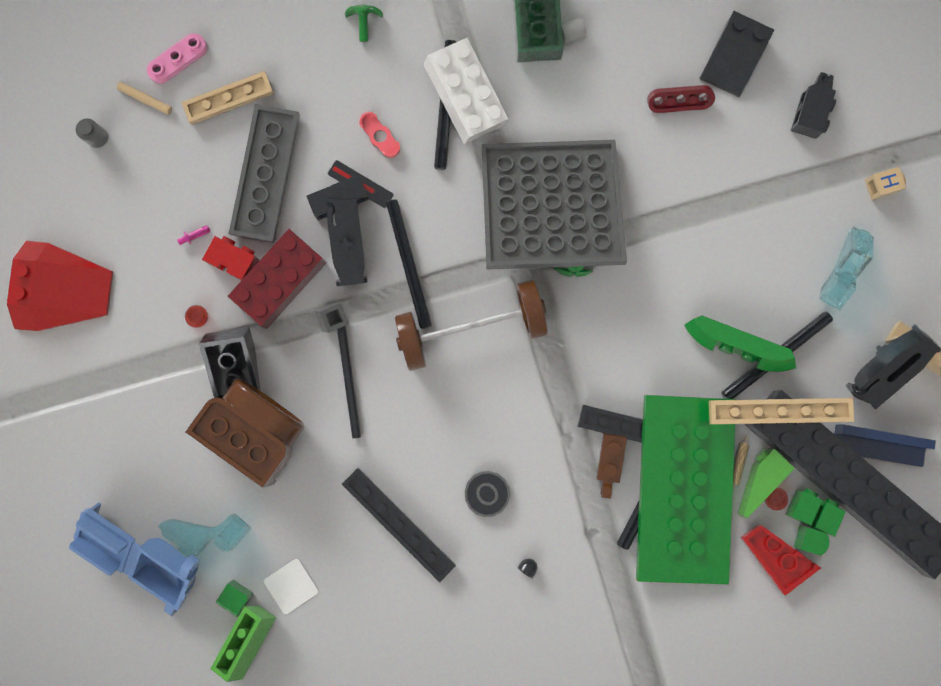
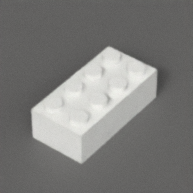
(465, 90)

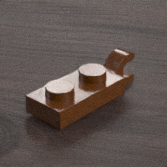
(610, 462)

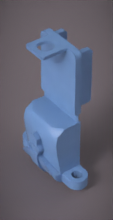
(152, 566)

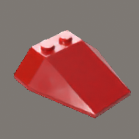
(55, 288)

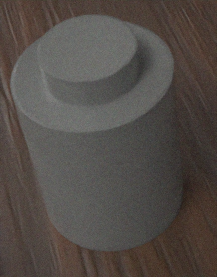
(91, 133)

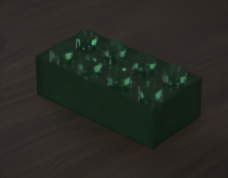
(538, 30)

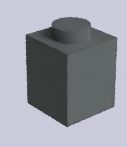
(331, 317)

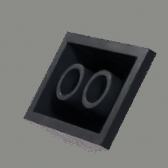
(736, 53)
(229, 357)

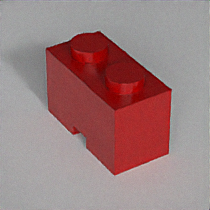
(224, 255)

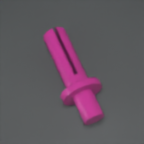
(193, 235)

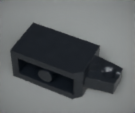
(814, 107)

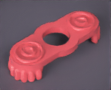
(371, 125)

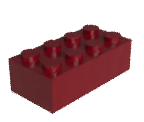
(277, 279)

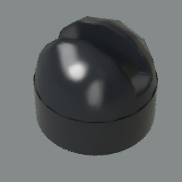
(528, 567)

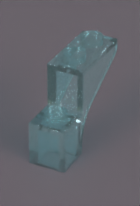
(851, 262)
(194, 537)

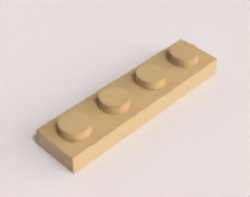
(227, 98)

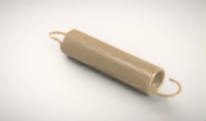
(740, 462)

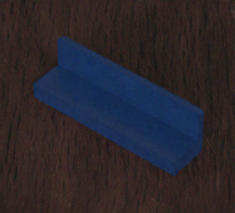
(885, 445)

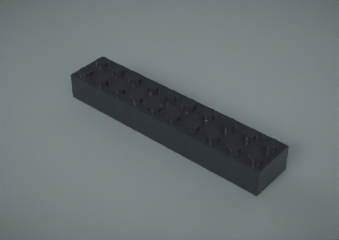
(858, 489)

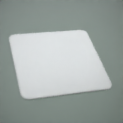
(291, 586)

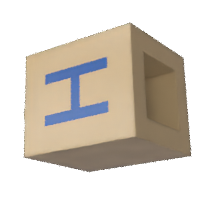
(885, 183)

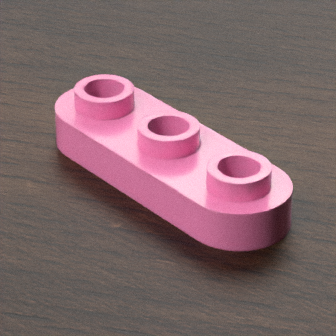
(186, 57)

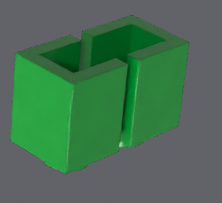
(815, 512)

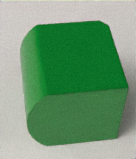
(812, 540)
(234, 598)

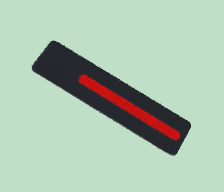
(374, 191)

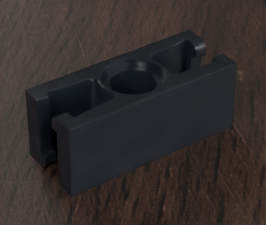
(345, 189)

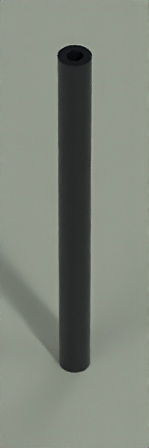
(349, 384)

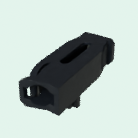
(346, 241)
(893, 367)

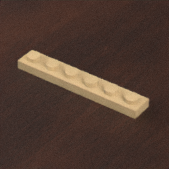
(781, 411)

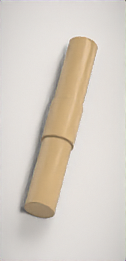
(144, 98)

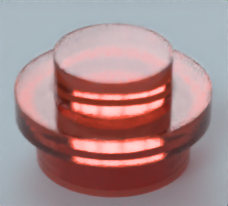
(196, 316)
(777, 500)

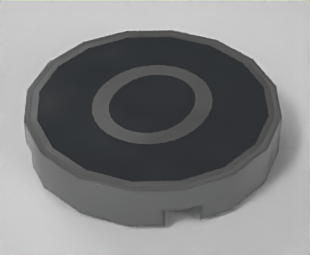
(487, 493)

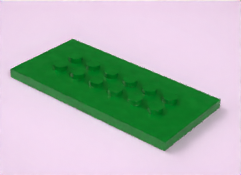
(684, 493)

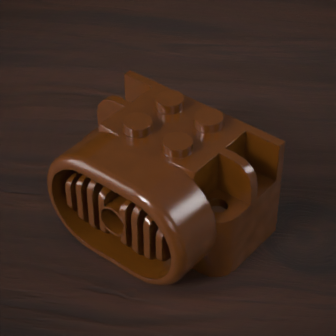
(248, 432)

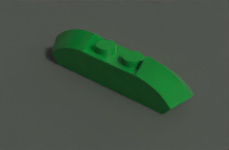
(769, 355)

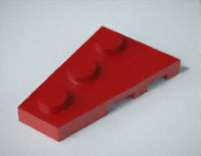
(779, 560)

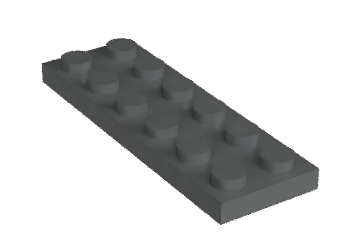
(264, 173)

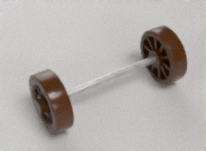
(531, 310)

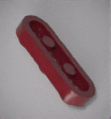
(689, 101)

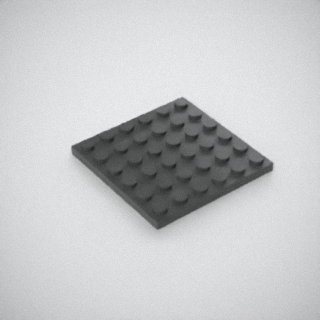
(552, 205)

